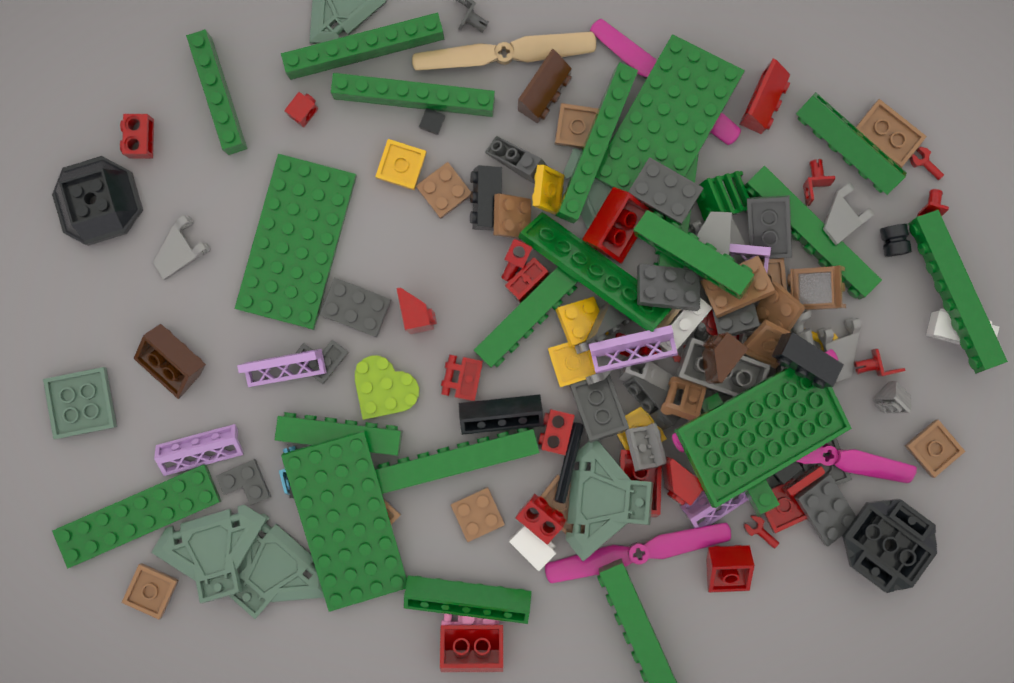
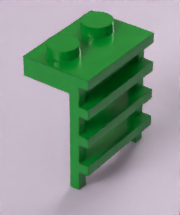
(715, 198)

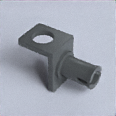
(472, 18)

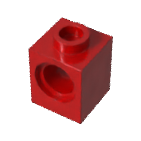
(301, 108)

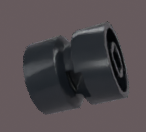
(895, 240)

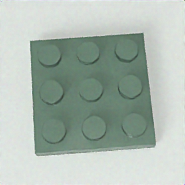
(79, 403)

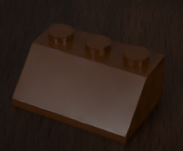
(545, 87)
(721, 356)
(169, 360)

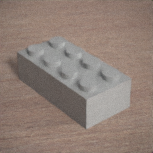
(742, 377)

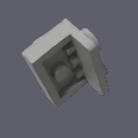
(646, 447)

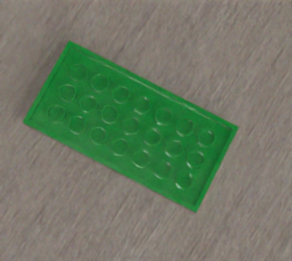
(670, 114)
(295, 241)
(760, 433)
(345, 520)

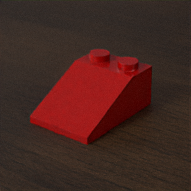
(649, 475)

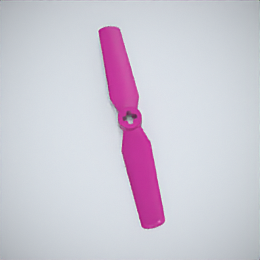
(644, 63)
(861, 463)
(659, 547)

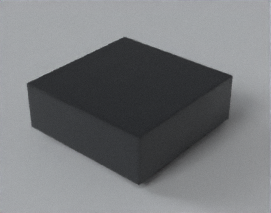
(432, 121)

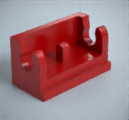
(527, 279)

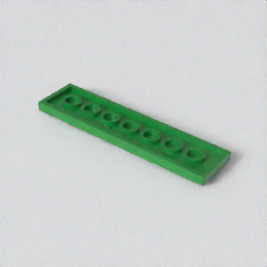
(590, 269)
(136, 516)

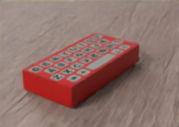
(803, 480)

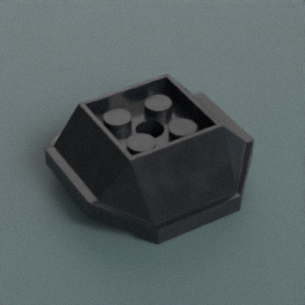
(115, 204)
(910, 550)

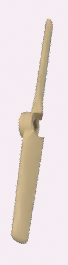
(523, 49)

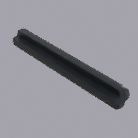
(569, 462)

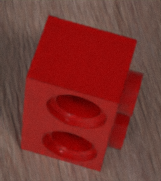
(143, 135)
(563, 432)
(537, 522)

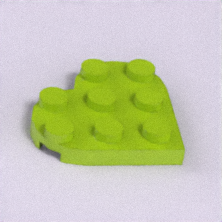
(383, 389)

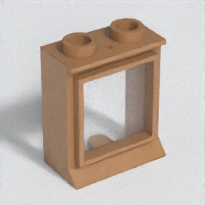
(818, 287)

